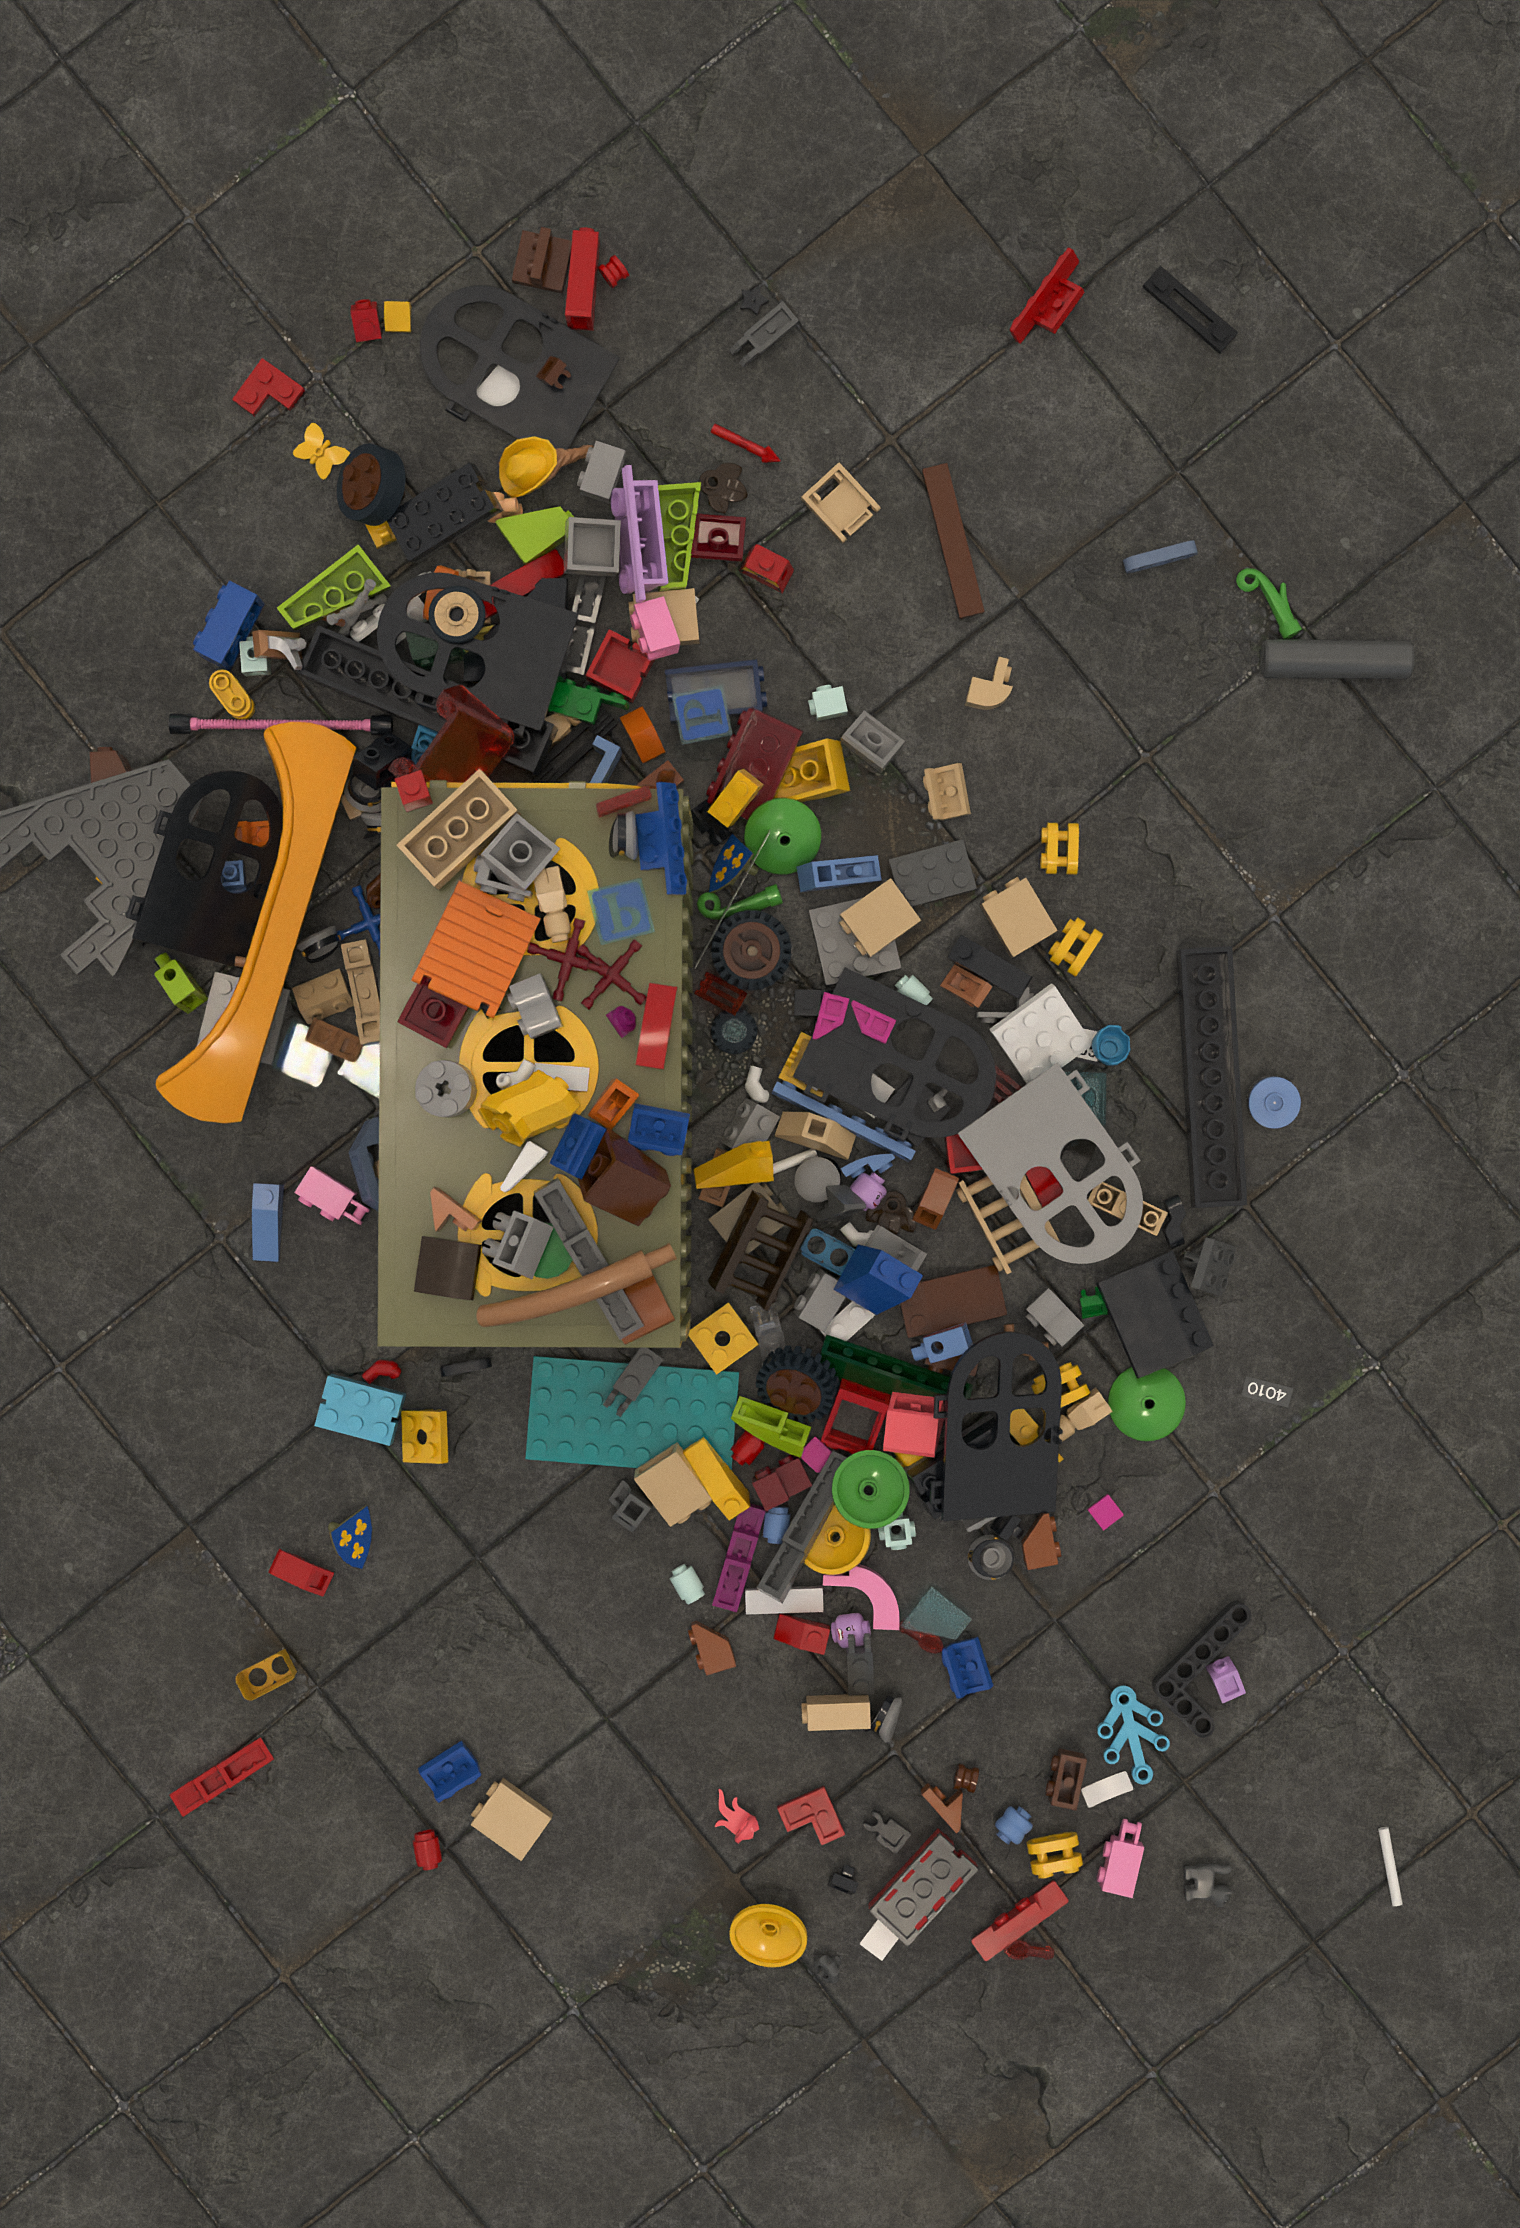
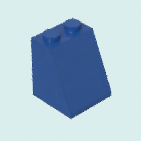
(876, 1280)

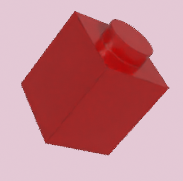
(413, 791)

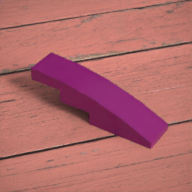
(739, 1558)

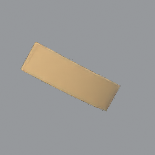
(363, 990)

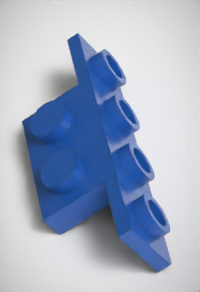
(661, 839)

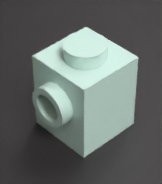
(249, 664)
(828, 703)

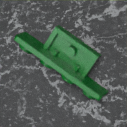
(582, 702)

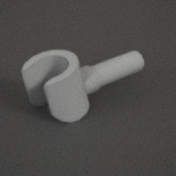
(937, 1102)

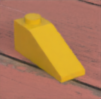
(738, 1166)
(718, 1479)

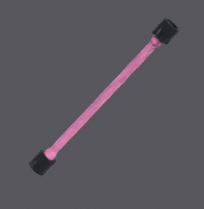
(186, 724)

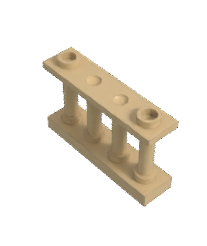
(1002, 1261)

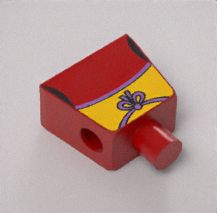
(767, 568)

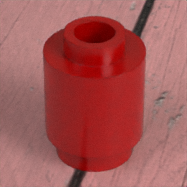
(747, 1448)
(427, 1849)

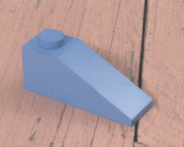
(838, 873)
(267, 1221)

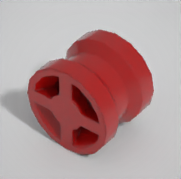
(613, 271)

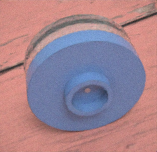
(1273, 1101)

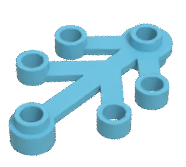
(1131, 1730)

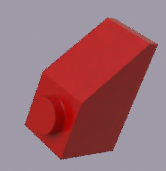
(802, 1633)

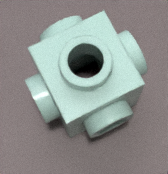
(899, 1540)

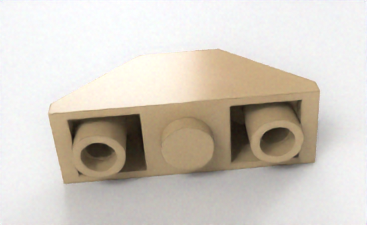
(816, 1133)
(1114, 1203)

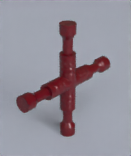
(568, 959)
(613, 976)

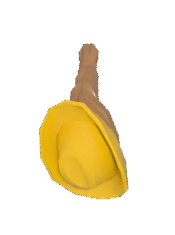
(532, 463)

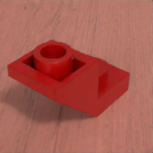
(301, 1572)

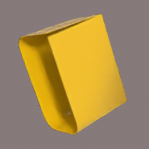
(247, 1688)

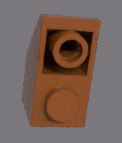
(935, 1199)
(1039, 1545)
(713, 1647)

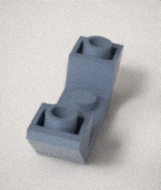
(363, 1162)

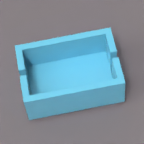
(360, 1409)

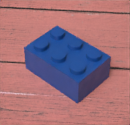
(228, 625)

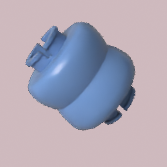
(1013, 1825)

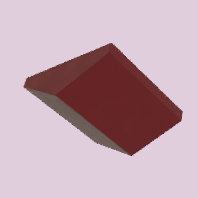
(718, 537)
(432, 1014)

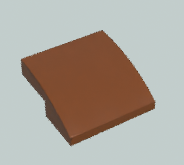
(650, 1307)

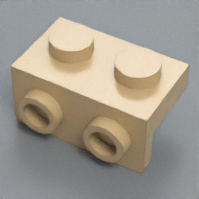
(946, 792)
(323, 996)

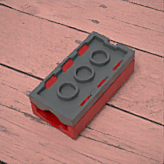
(922, 1887)

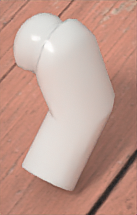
(507, 1080)
(753, 1086)
(855, 1237)

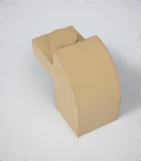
(990, 694)

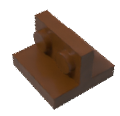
(542, 261)

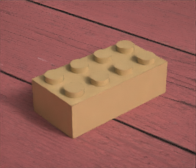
(458, 829)

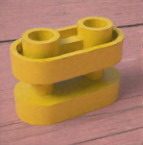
(232, 694)
(1050, 859)
(1061, 952)
(1068, 1375)
(1046, 1866)

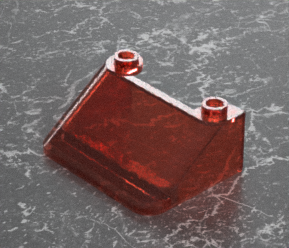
(467, 741)

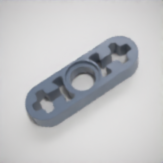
(1160, 556)

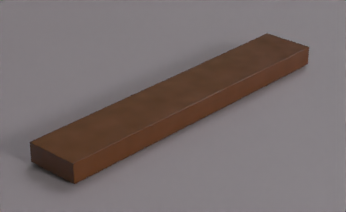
(953, 541)

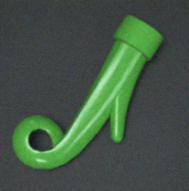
(1277, 601)
(759, 901)

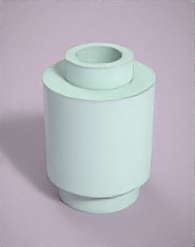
(914, 989)
(687, 1583)

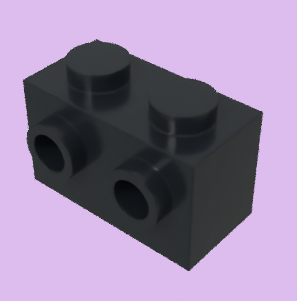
(373, 762)

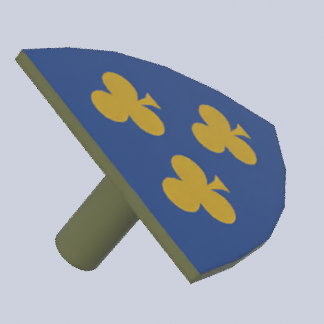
(730, 864)
(352, 1538)

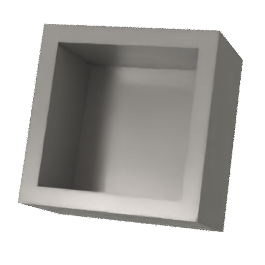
(592, 546)

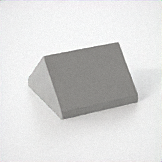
(872, 741)
(519, 853)

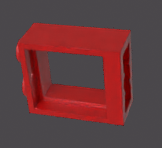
(861, 1396)

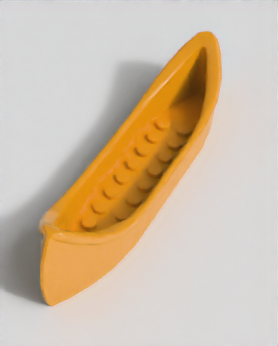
(220, 1071)

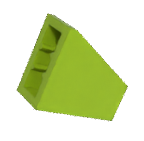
(534, 532)

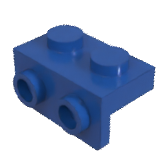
(658, 1129)
(966, 1667)
(450, 1771)

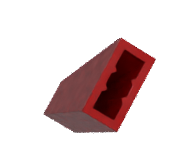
(582, 279)

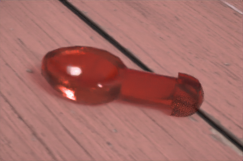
(927, 1642)
(1021, 1950)

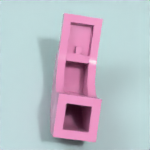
(883, 1600)

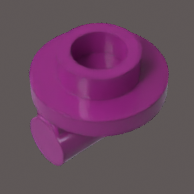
(622, 1020)

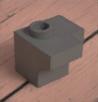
(631, 1505)

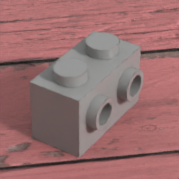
(602, 472)
(819, 1300)

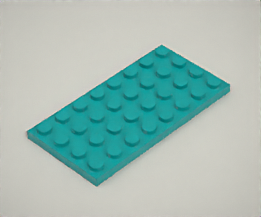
(674, 1406)

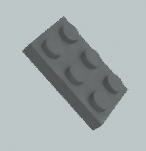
(933, 873)

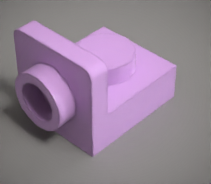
(1225, 1679)

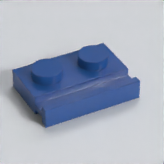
(577, 1146)

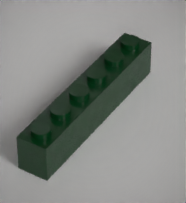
(882, 1371)

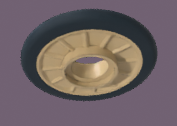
(452, 598)

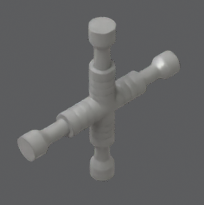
(360, 605)

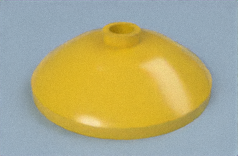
(839, 1556)
(768, 1935)

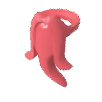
(739, 1821)

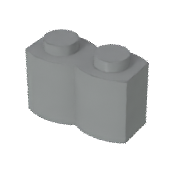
(535, 1006)
(1053, 1317)

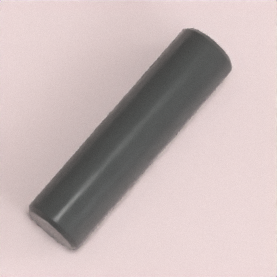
(1337, 659)

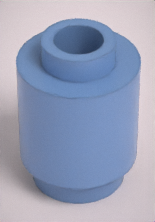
(776, 1524)

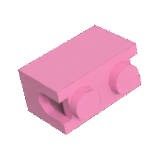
(655, 629)

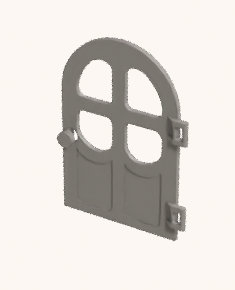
(1031, 1133)

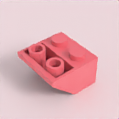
(912, 1426)

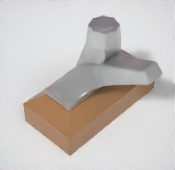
(279, 646)

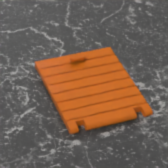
(475, 951)

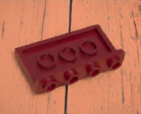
(762, 749)

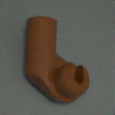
(373, 892)

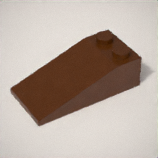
(953, 1300)

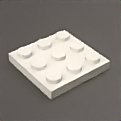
(1041, 1034)

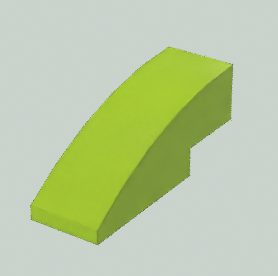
(771, 1426)

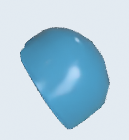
(1111, 1045)

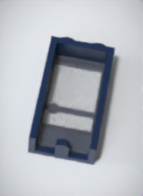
(739, 681)

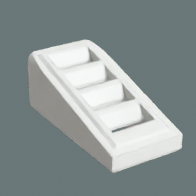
(527, 1160)

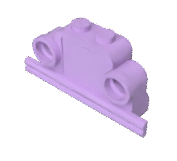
(641, 535)

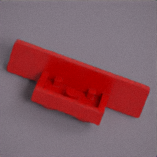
(1051, 301)
(1019, 1920)

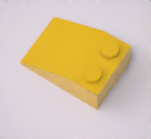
(815, 772)

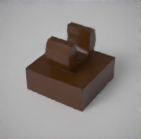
(551, 370)

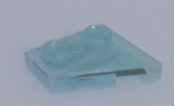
(936, 1616)

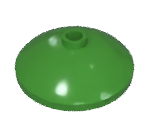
(783, 818)
(1128, 1399)
(888, 1487)

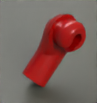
(383, 1368)

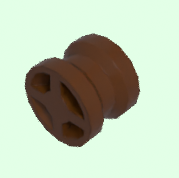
(966, 1778)

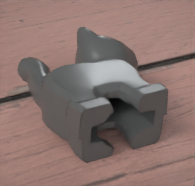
(1203, 1886)

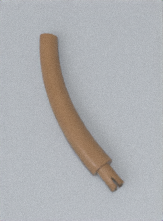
(577, 1291)

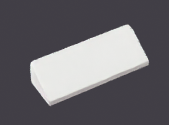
(798, 1600)

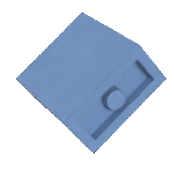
(611, 753)

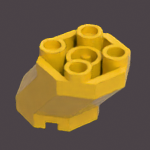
(529, 1108)

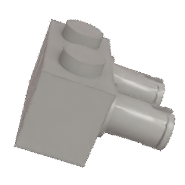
(521, 1244)

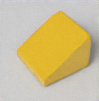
(397, 316)

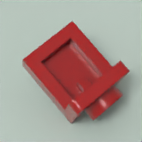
(365, 320)

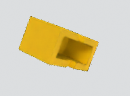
(735, 798)

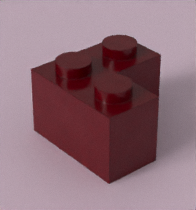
(781, 1482)

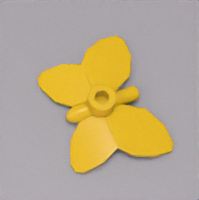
(318, 453)

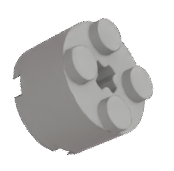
(429, 1089)

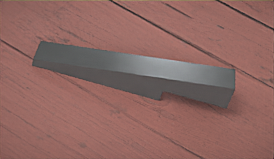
(587, 605)
(585, 1254)
(801, 1533)

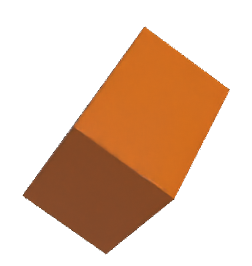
(642, 734)
(613, 1103)

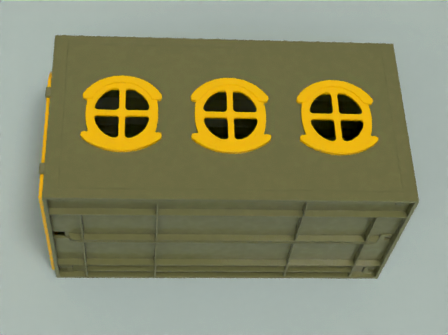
(467, 1155)

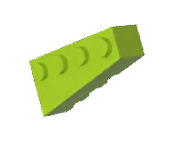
(678, 518)
(333, 589)

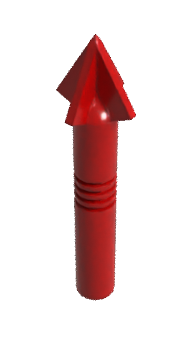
(766, 454)

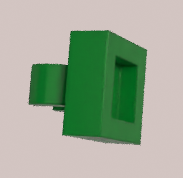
(1092, 1305)

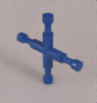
(369, 923)

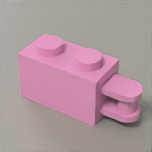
(329, 1196)
(1121, 1861)

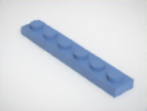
(854, 1124)

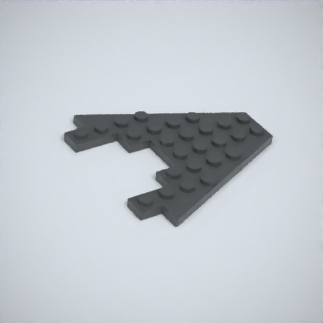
(113, 834)

